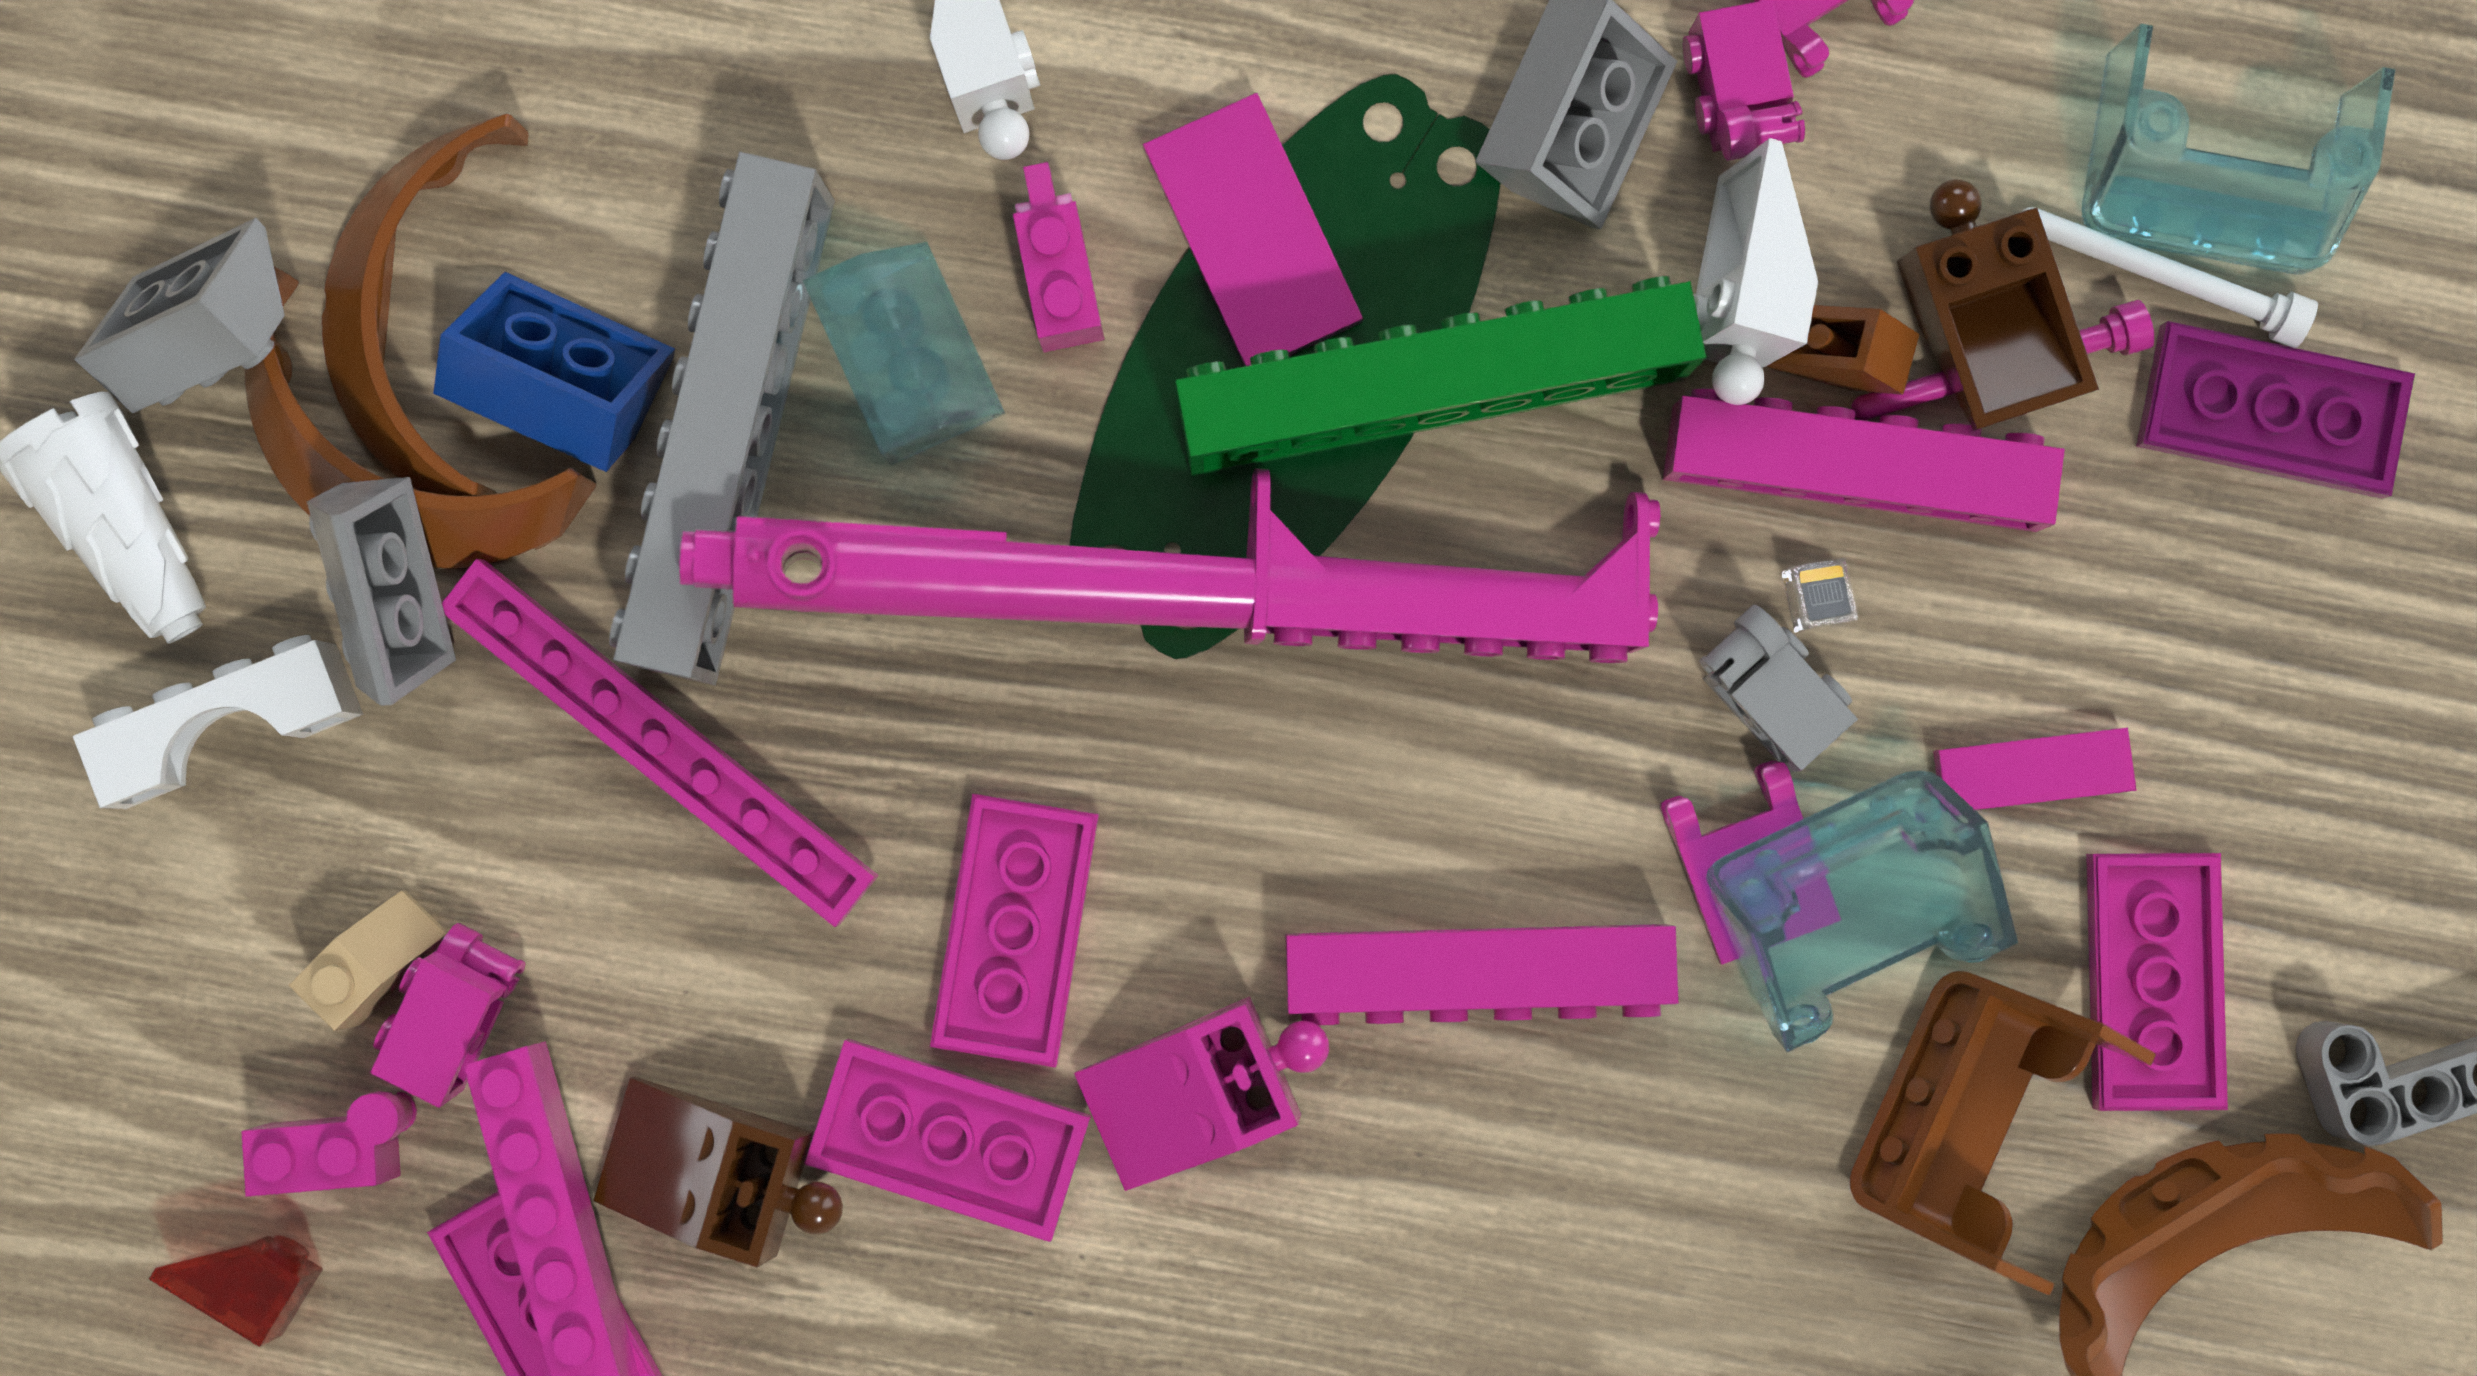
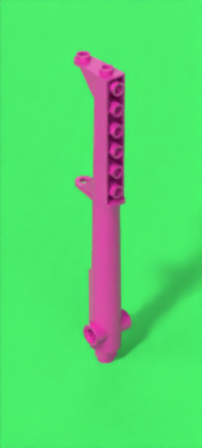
(1269, 592)

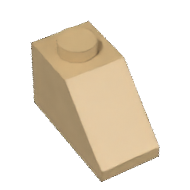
(368, 961)

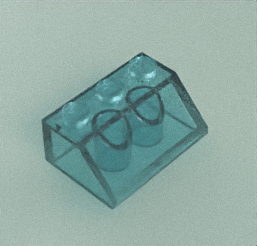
(903, 349)

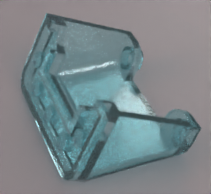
(1859, 894)

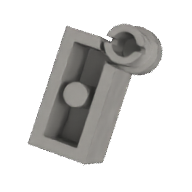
(1775, 691)

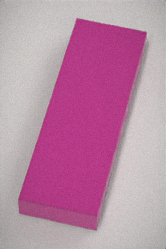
(2039, 769)

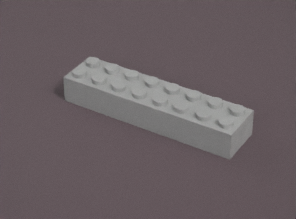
(725, 409)

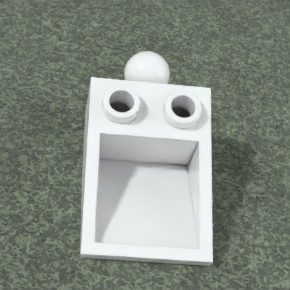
(985, 72)
(1754, 274)

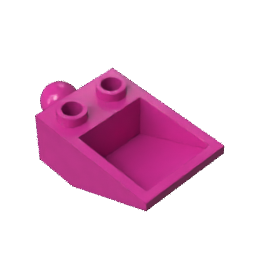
(1186, 1092)

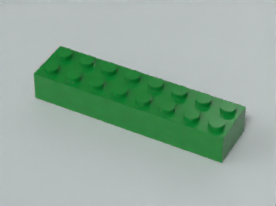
(1439, 376)

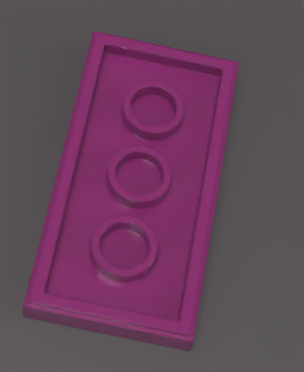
(2275, 410)

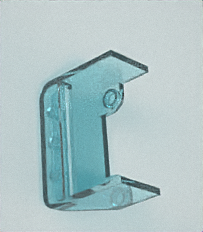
(2217, 205)

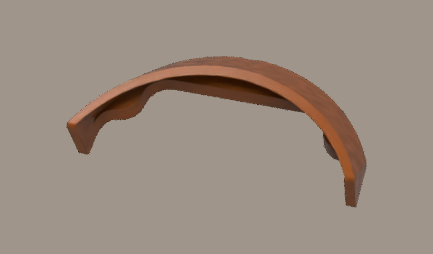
(360, 301)
(454, 526)
(2213, 1202)

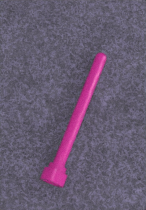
(2124, 330)

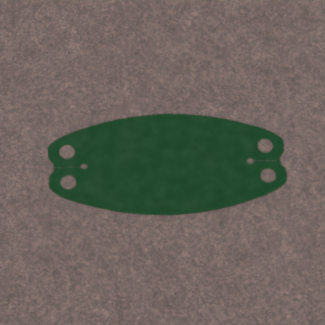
(1407, 261)

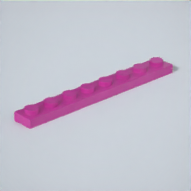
(658, 742)

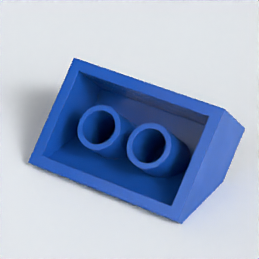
(551, 370)

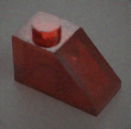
(245, 1285)

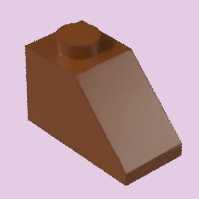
(1854, 350)

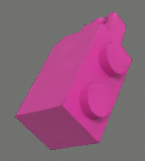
(1056, 265)

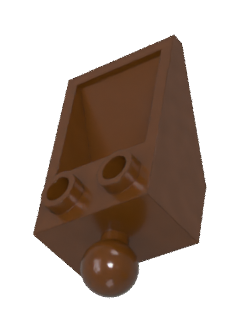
(2003, 318)
(699, 1167)

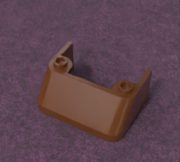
(1956, 1105)

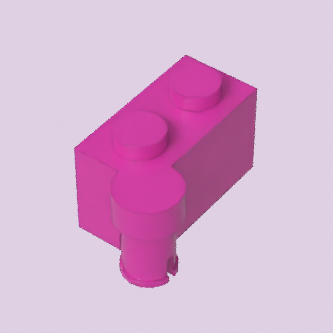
(1742, 79)
(444, 1015)
(329, 1151)

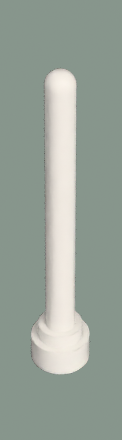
(2283, 316)

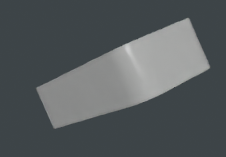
(2382, 1087)

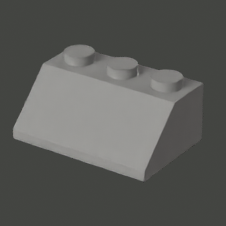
(1577, 109)
(188, 320)
(382, 585)

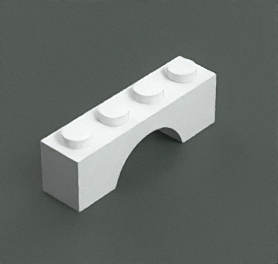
(148, 750)

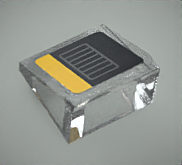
(1819, 594)

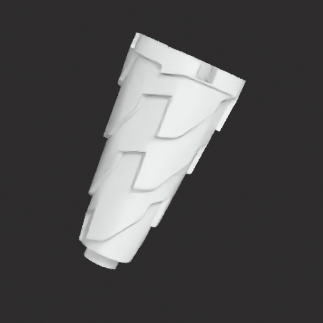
(107, 509)

